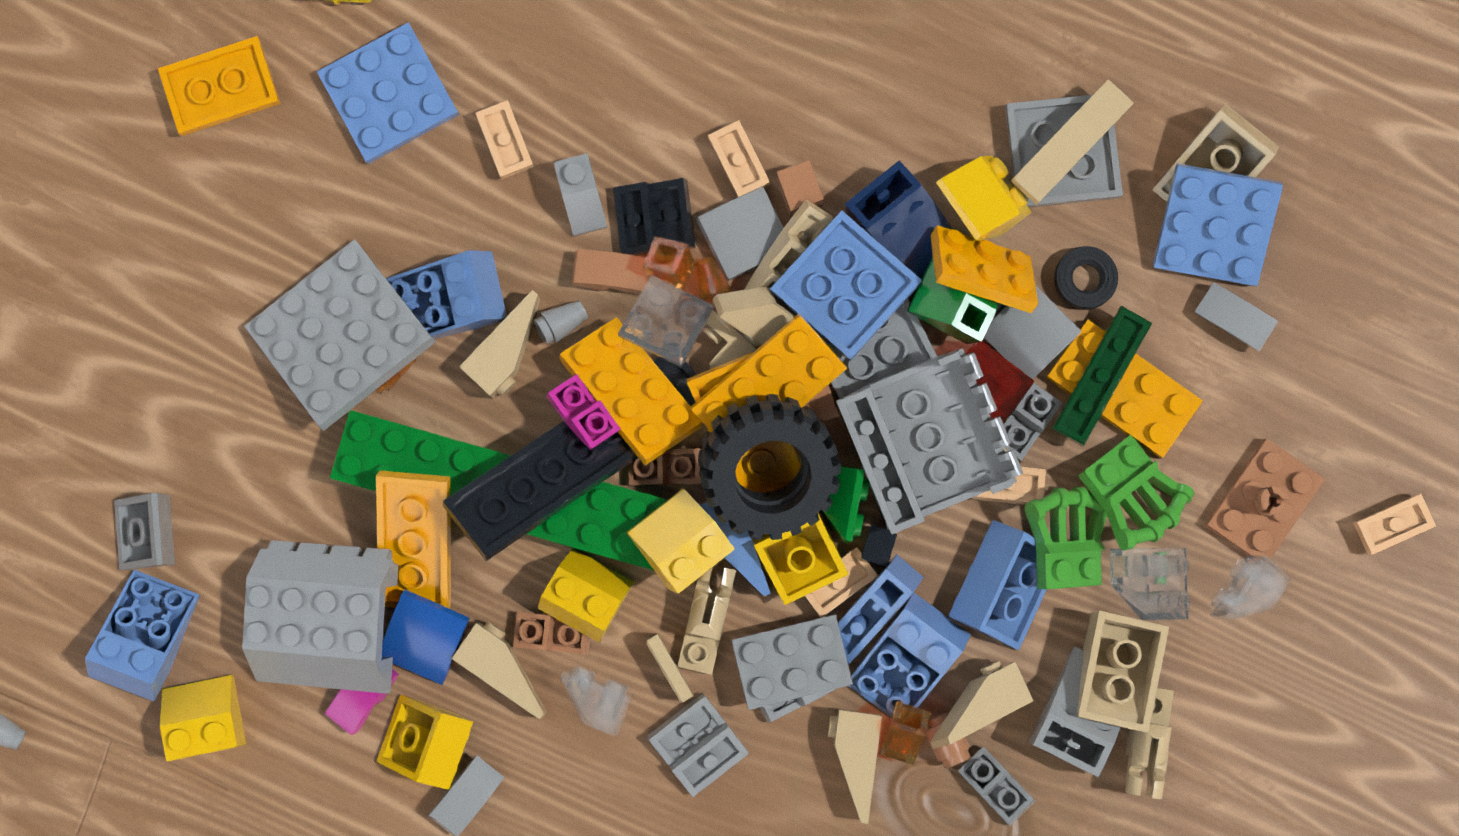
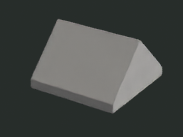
(144, 531)

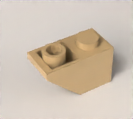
(753, 312)

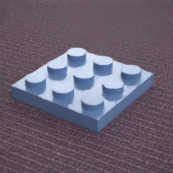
(387, 93)
(1217, 224)
(846, 285)

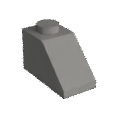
(580, 194)

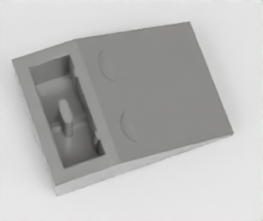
(1066, 735)

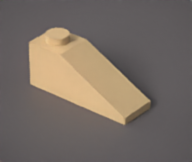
(501, 353)
(495, 663)
(983, 701)
(856, 747)

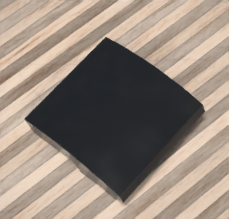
(653, 211)

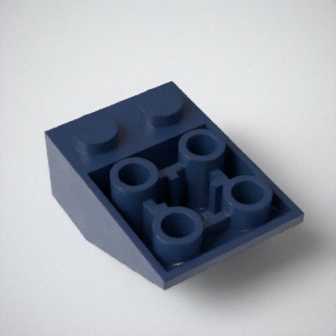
(899, 216)

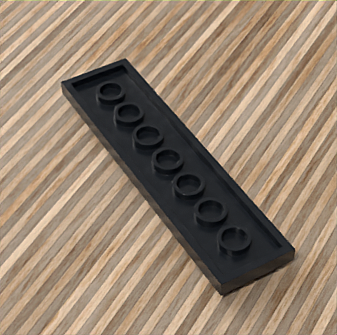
(542, 479)

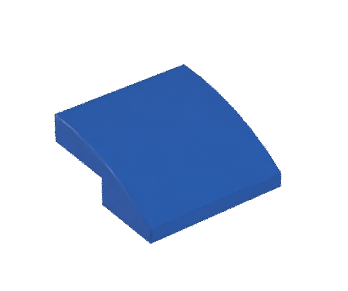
(424, 636)

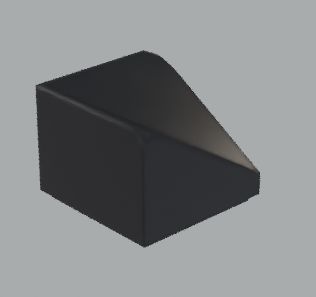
(879, 546)

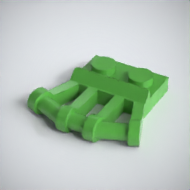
(1120, 474)
(1064, 561)

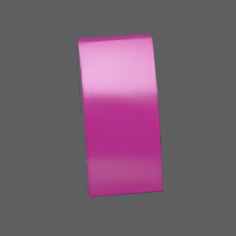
(582, 413)
(353, 707)

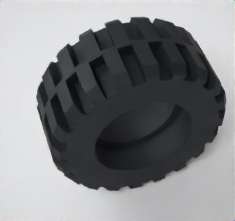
(776, 510)

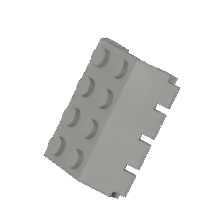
(929, 438)
(318, 616)

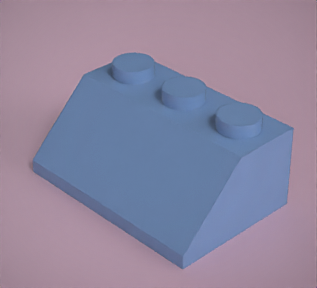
(1001, 586)

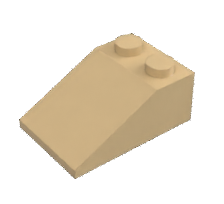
(1224, 145)
(1120, 670)

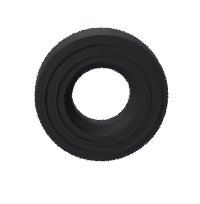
(1086, 256)

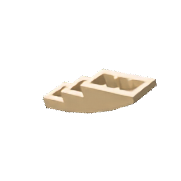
(1072, 142)
(790, 244)

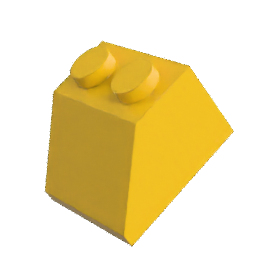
(985, 197)
(680, 541)
(801, 561)
(585, 594)
(201, 718)
(424, 742)

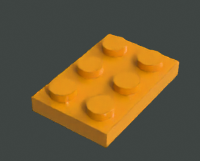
(219, 86)
(983, 269)

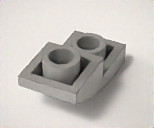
(1236, 316)
(1029, 419)
(996, 786)
(466, 796)

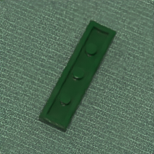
(1101, 376)

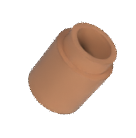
(949, 754)

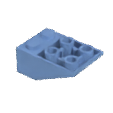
(453, 293)
(141, 635)
(909, 656)

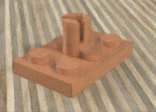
(1265, 501)

